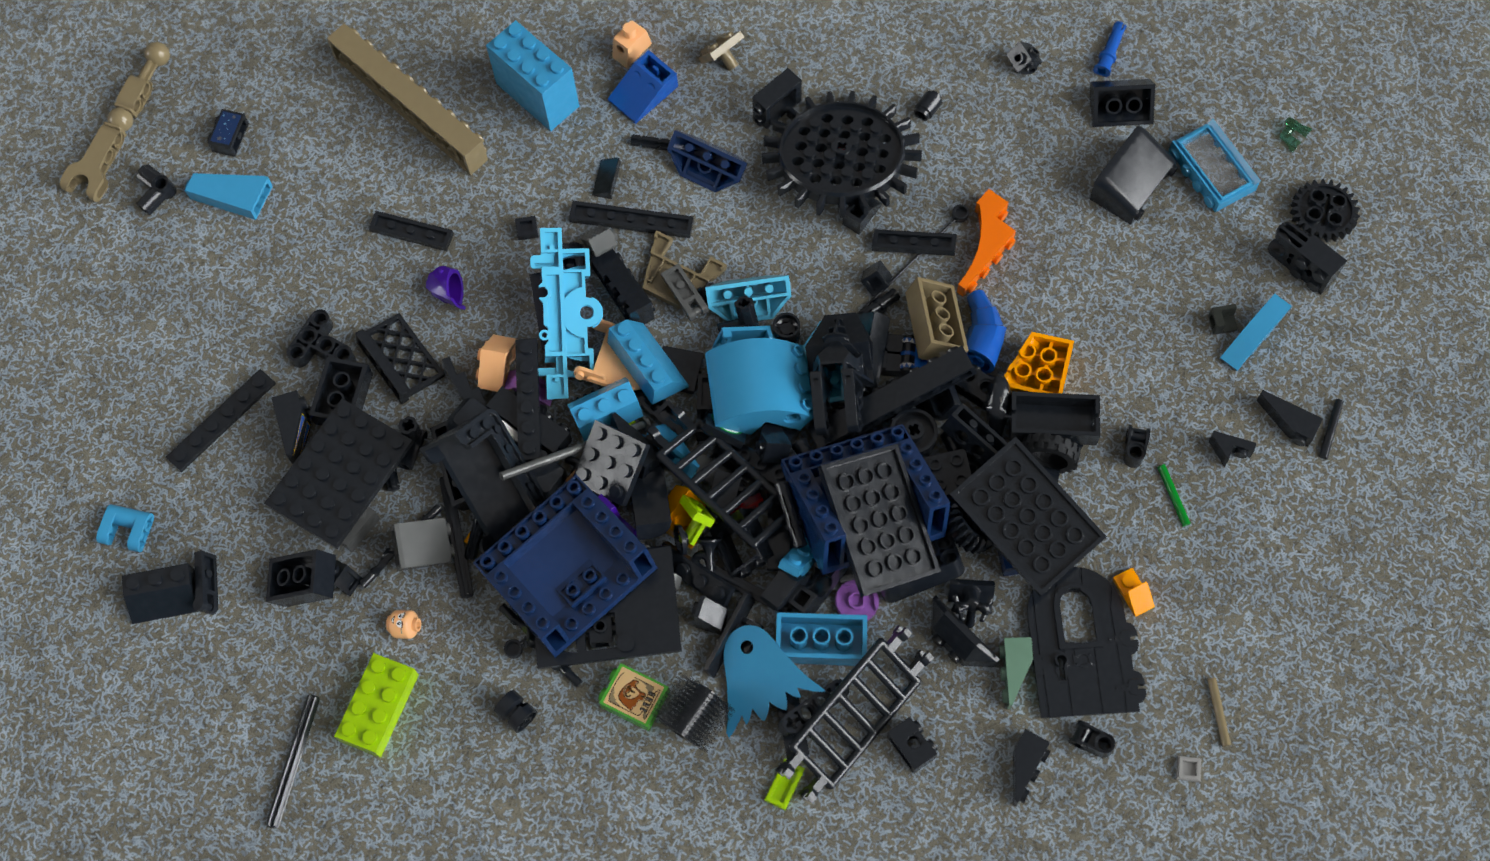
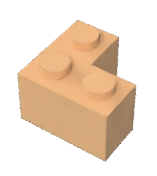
(495, 362)

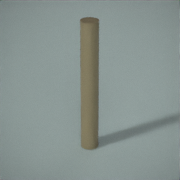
(1219, 713)

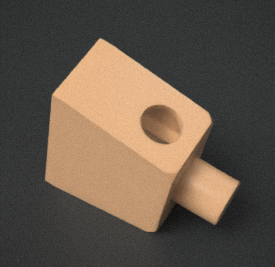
(632, 41)

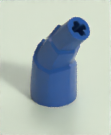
(985, 334)

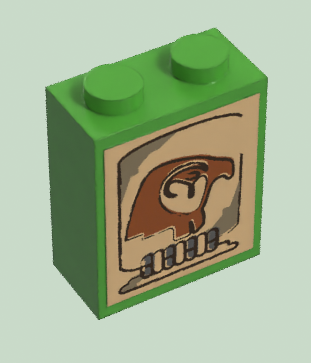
(633, 696)

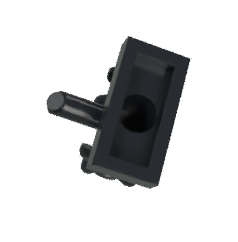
(971, 596)

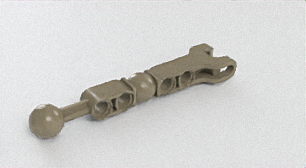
(111, 134)

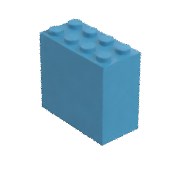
(533, 75)

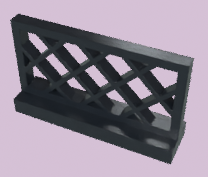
(386, 369)

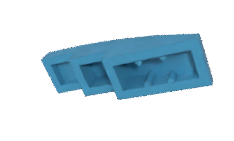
(1256, 332)

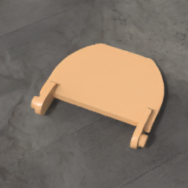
(607, 366)

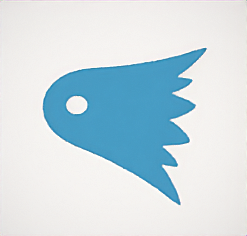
(759, 676)

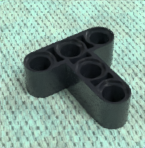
(318, 343)

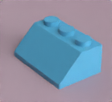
(603, 403)

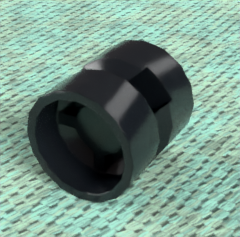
(787, 327)
(515, 711)

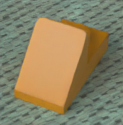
(1134, 591)

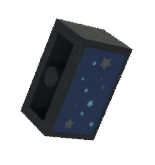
(228, 132)

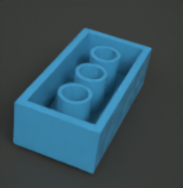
(822, 638)

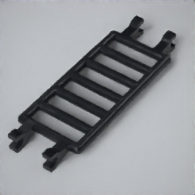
(788, 767)

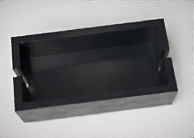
(1055, 413)

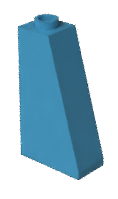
(232, 193)

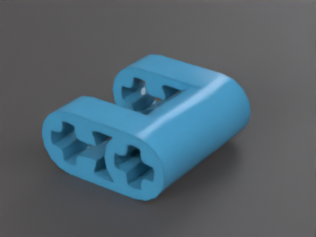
(137, 520)

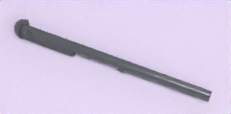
(644, 423)

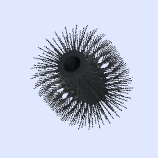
(695, 710)

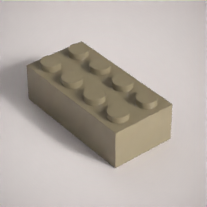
(934, 318)

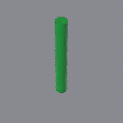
(1173, 495)

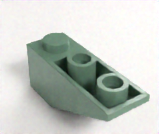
(1017, 658)

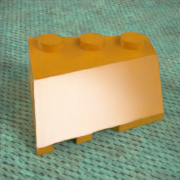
(1040, 364)

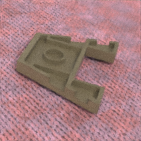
(655, 285)

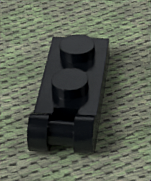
(205, 582)

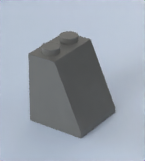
(421, 544)

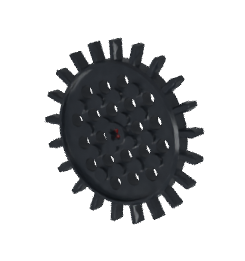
(851, 141)

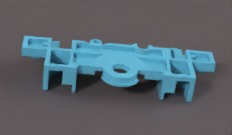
(562, 309)

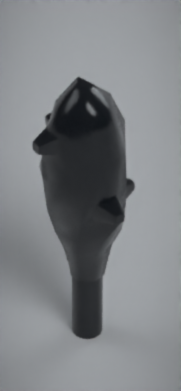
(998, 404)

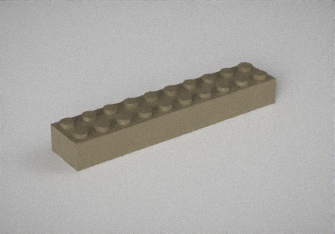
(408, 98)

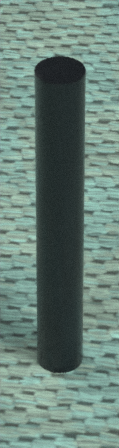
(1331, 428)

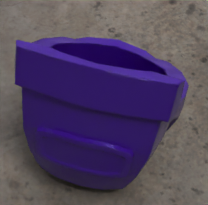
(446, 285)

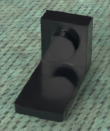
(346, 578)

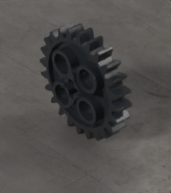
(1305, 206)

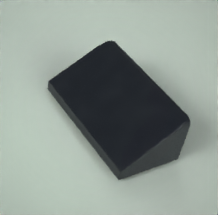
(606, 178)

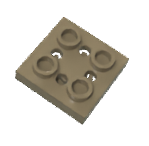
(721, 49)

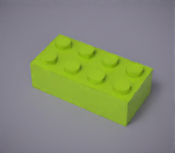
(376, 705)

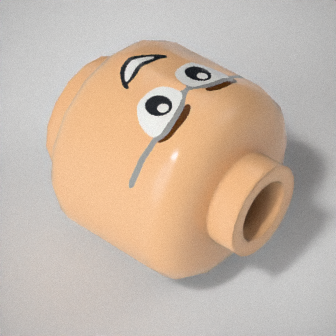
(403, 624)

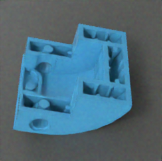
(758, 384)

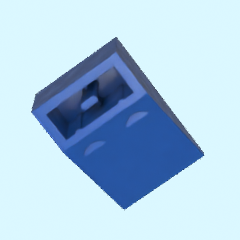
(643, 87)

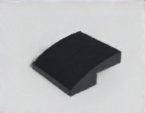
(688, 365)

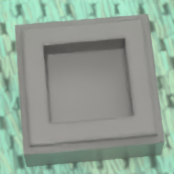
(1188, 769)

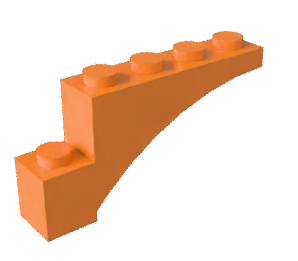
(993, 239)

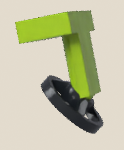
(700, 519)

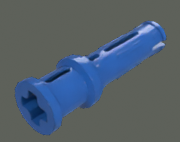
(1108, 55)

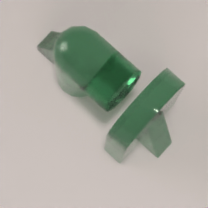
(1286, 136)

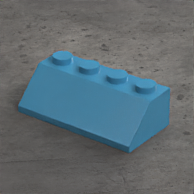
(645, 360)

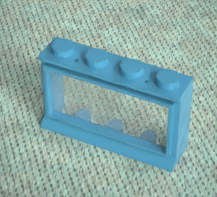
(1214, 166)

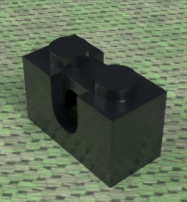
(917, 757)

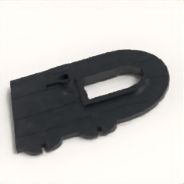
(1095, 673)

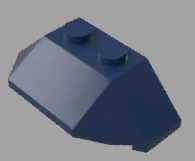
(705, 162)

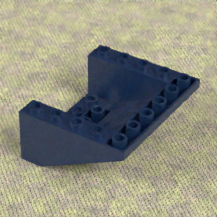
(819, 522)
(566, 565)

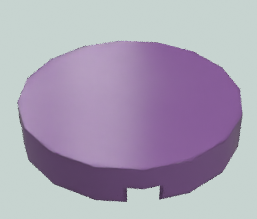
(855, 605)

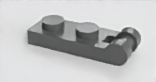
(684, 291)

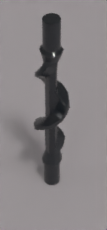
(388, 554)
(530, 638)

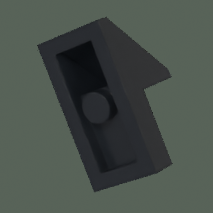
(1225, 444)

